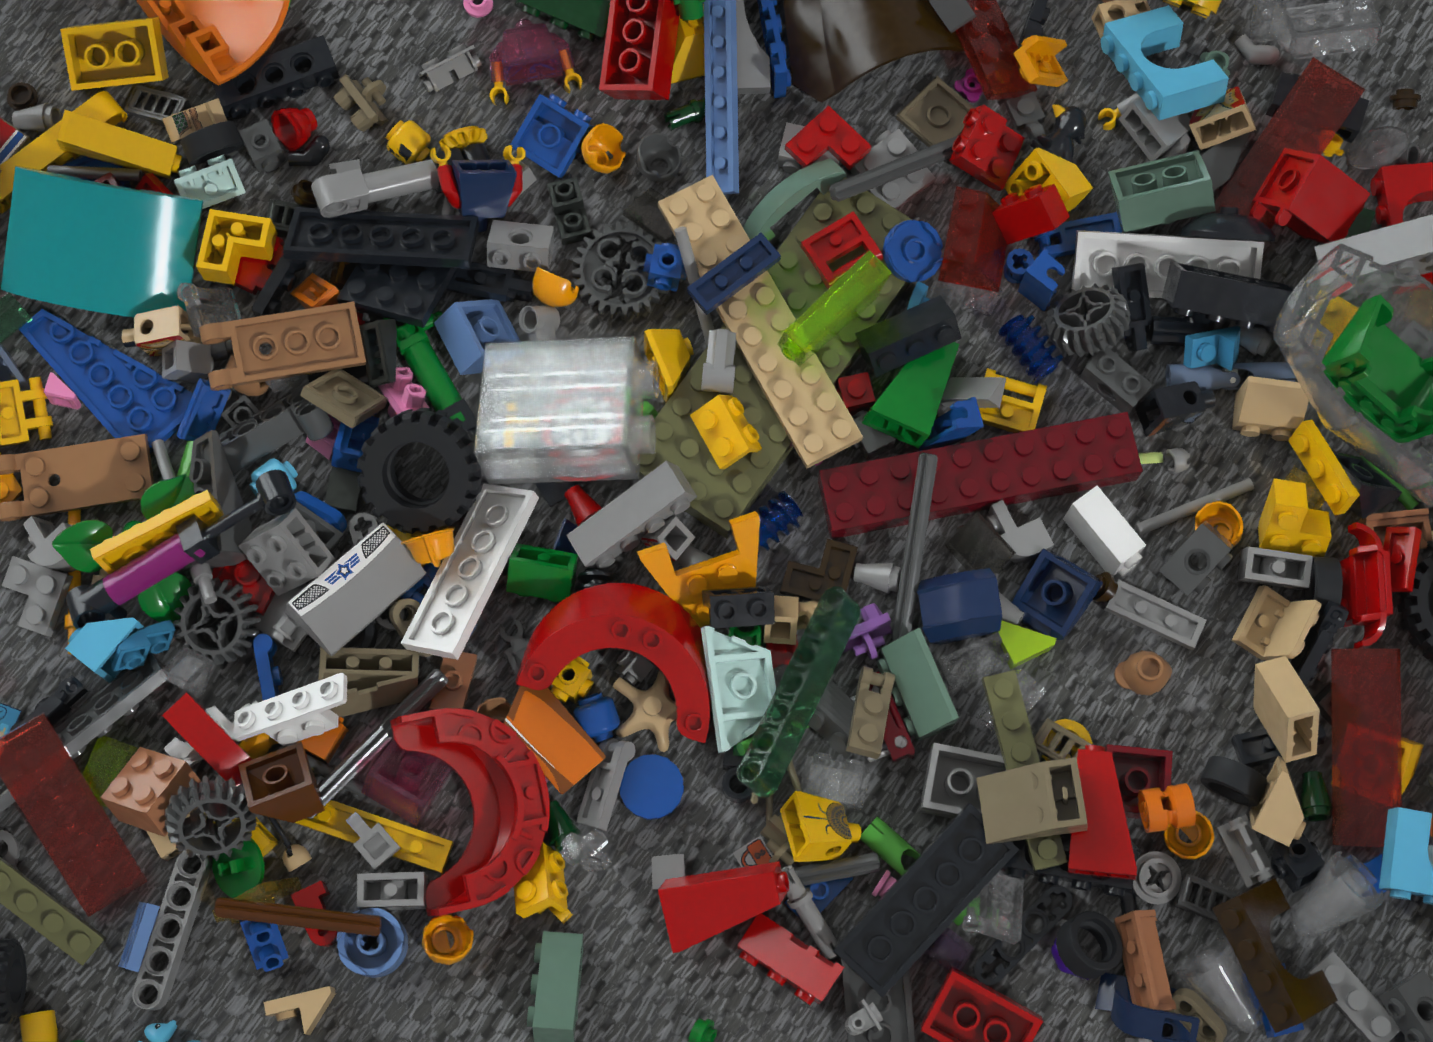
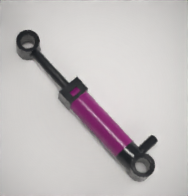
(191, 543)

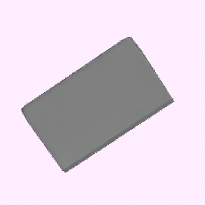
(985, 389)

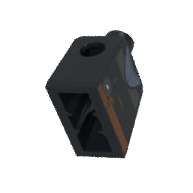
(1177, 404)

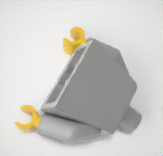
(1154, 137)

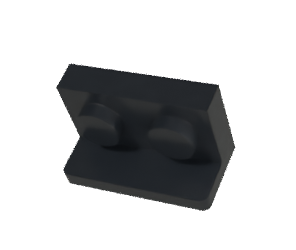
(740, 606)

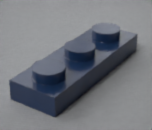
(733, 273)

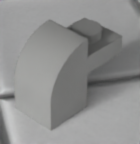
(41, 536)
(1024, 540)

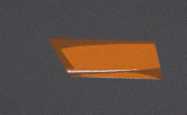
(553, 736)

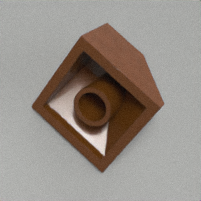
(282, 785)

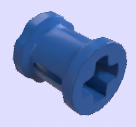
(1015, 258)

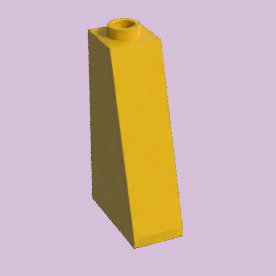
(117, 145)

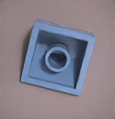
(468, 327)

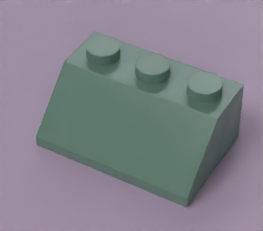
(1162, 191)
(918, 686)

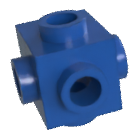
(665, 267)

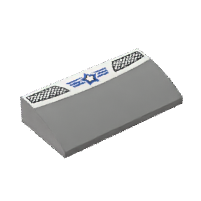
(355, 589)

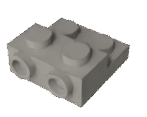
(889, 148)

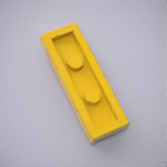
(1323, 467)

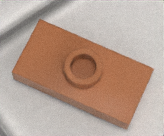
(460, 677)

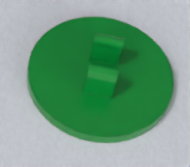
(239, 871)

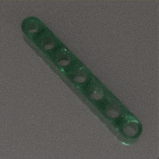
(799, 692)

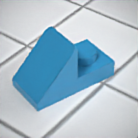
(1212, 348)

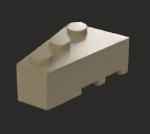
(373, 676)

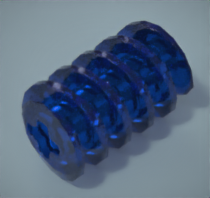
(1030, 347)
(777, 518)

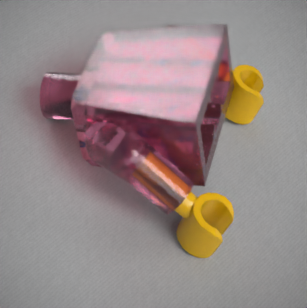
(530, 55)

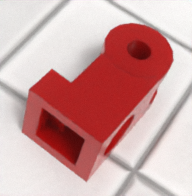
(312, 898)

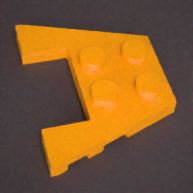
(725, 571)

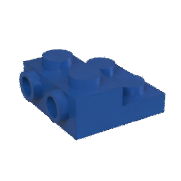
(552, 134)

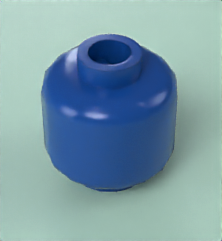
(597, 716)

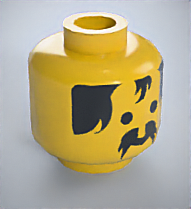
(408, 142)

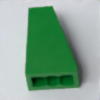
(913, 397)

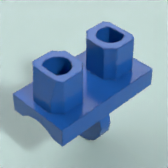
(265, 944)

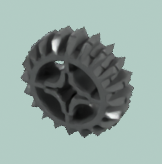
(1088, 320)
(222, 633)
(199, 831)

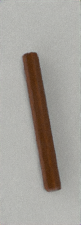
(298, 916)

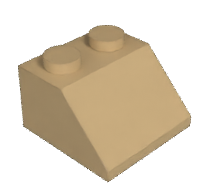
(1269, 408)
(1279, 809)

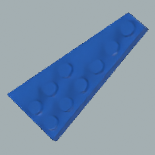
(113, 386)

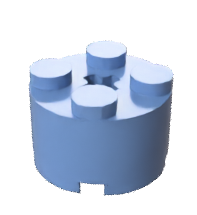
(379, 961)

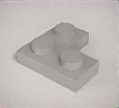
(45, 590)

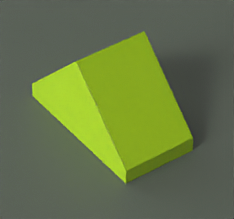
(1023, 643)

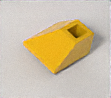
(1048, 169)

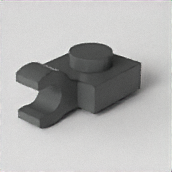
(1026, 114)

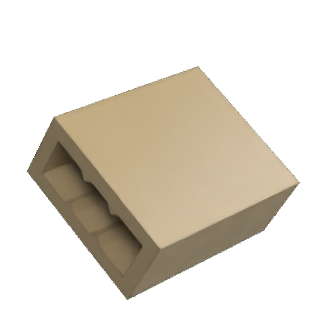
(1286, 709)

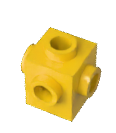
(574, 688)

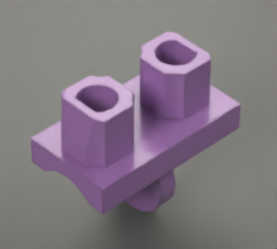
(870, 632)

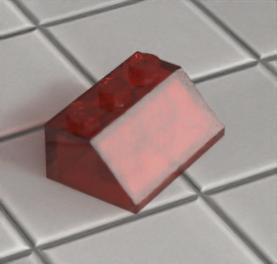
(973, 242)

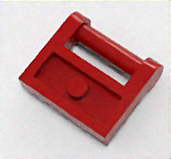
(836, 242)

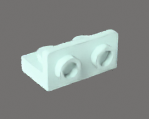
(212, 183)

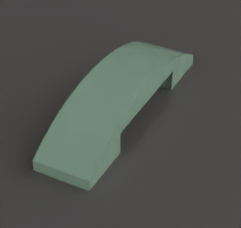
(790, 193)

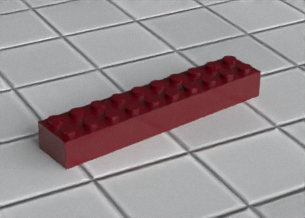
(982, 473)

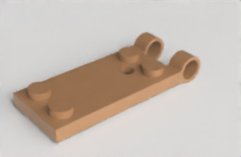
(300, 344)
(88, 473)

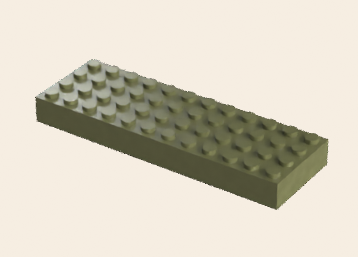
(733, 490)

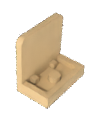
(1275, 625)

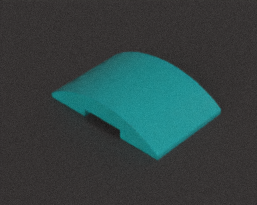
(98, 244)

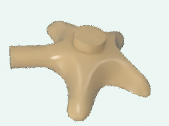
(651, 710)

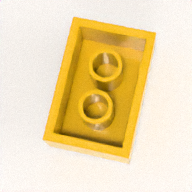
(114, 53)

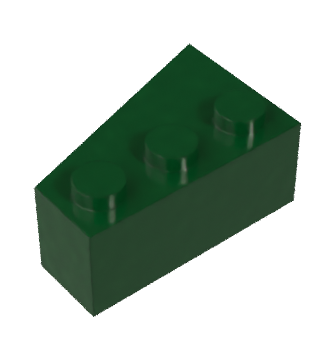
(585, 16)

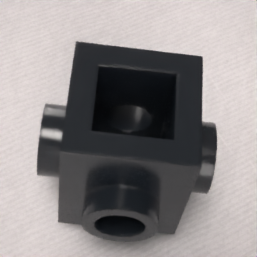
(1297, 863)

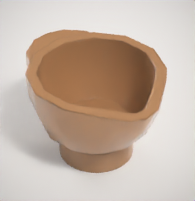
(1143, 672)

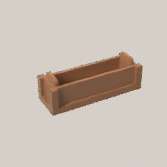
(1144, 960)

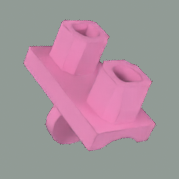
(403, 393)

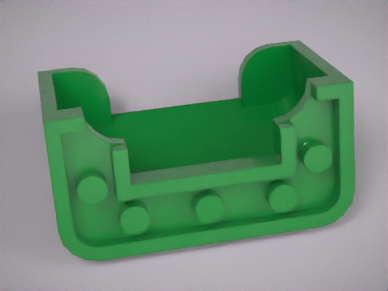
(1382, 374)

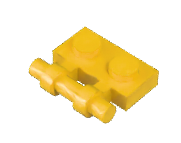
(13, 422)

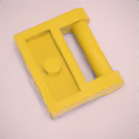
(1015, 414)

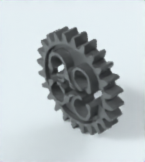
(595, 266)

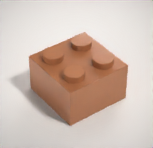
(144, 789)

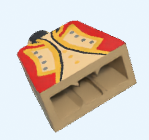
(1222, 121)
(158, 329)

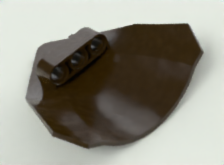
(845, 39)

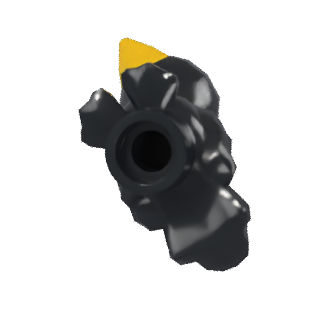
(1069, 126)

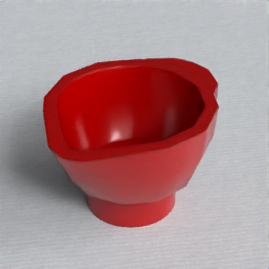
(293, 126)

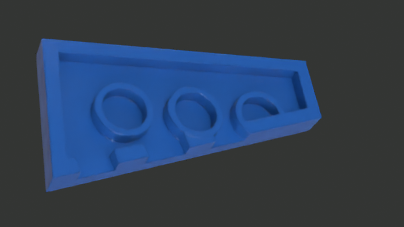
(774, 47)

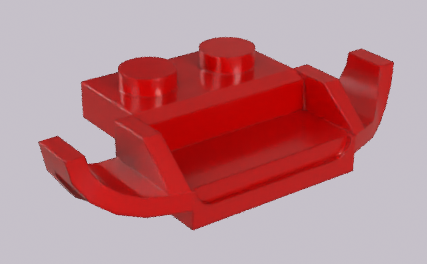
(1367, 585)

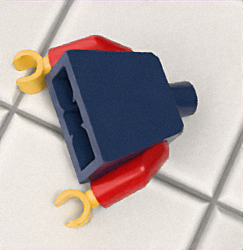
(481, 186)

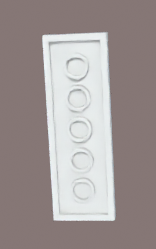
(1100, 251)
(470, 572)

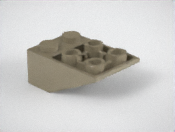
(1032, 801)

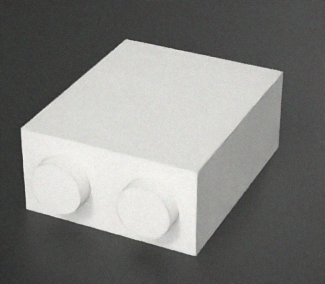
(1105, 532)

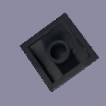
(1372, 486)

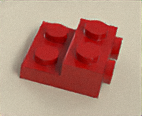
(986, 147)

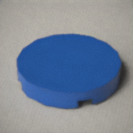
(913, 251)
(651, 787)

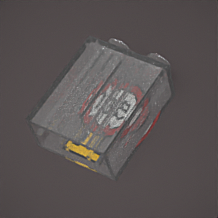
(565, 410)

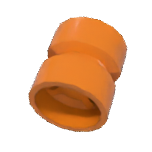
(1178, 808)

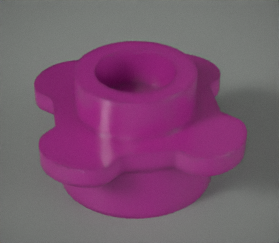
(962, 86)

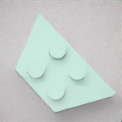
(739, 685)

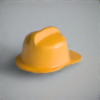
(431, 546)

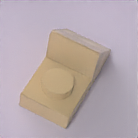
(310, 1003)

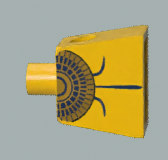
(817, 827)

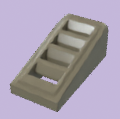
(1060, 731)

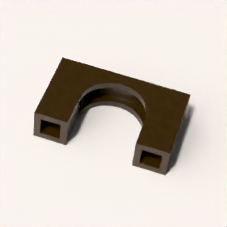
(1247, 928)

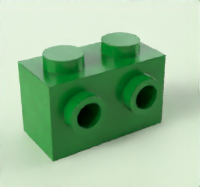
(541, 572)

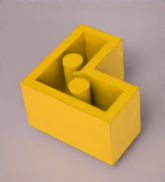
(230, 237)
(1290, 525)

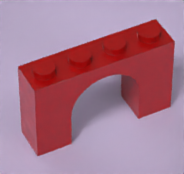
(1399, 187)

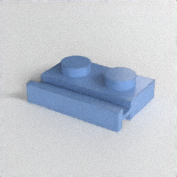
(139, 936)

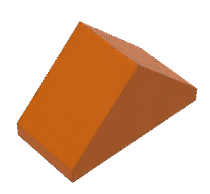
(315, 292)

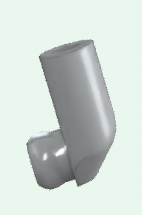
(1256, 53)

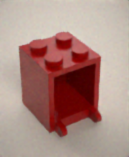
(1310, 196)

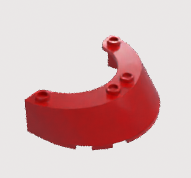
(631, 620)
(506, 800)

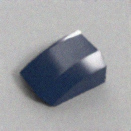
(1055, 594)
(960, 606)

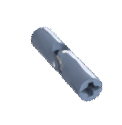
(1218, 377)

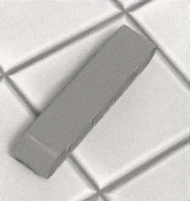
(159, 941)

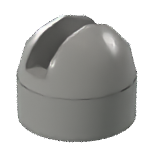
(1180, 460)

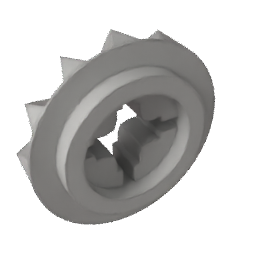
(1169, 881)

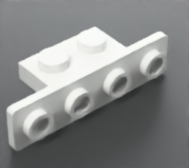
(294, 713)

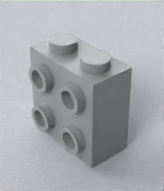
(286, 552)

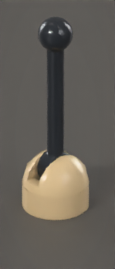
(294, 854)

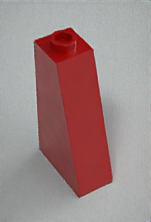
(1107, 843)
(715, 901)

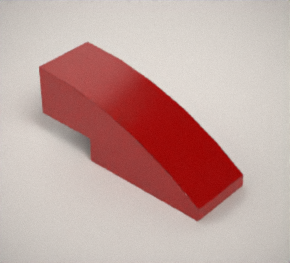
(207, 737)

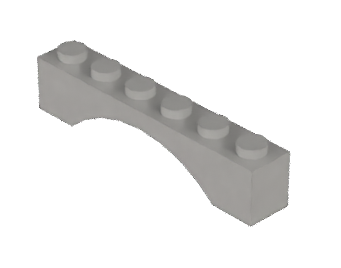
(752, 61)

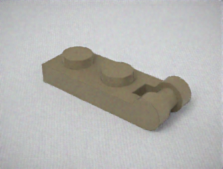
(870, 713)

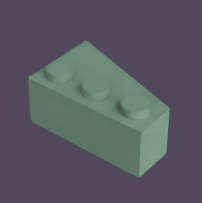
(556, 987)

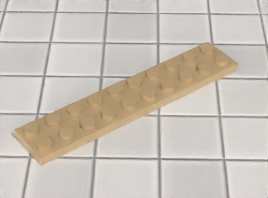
(759, 316)

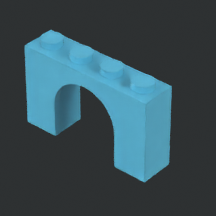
(1162, 89)
(1405, 855)

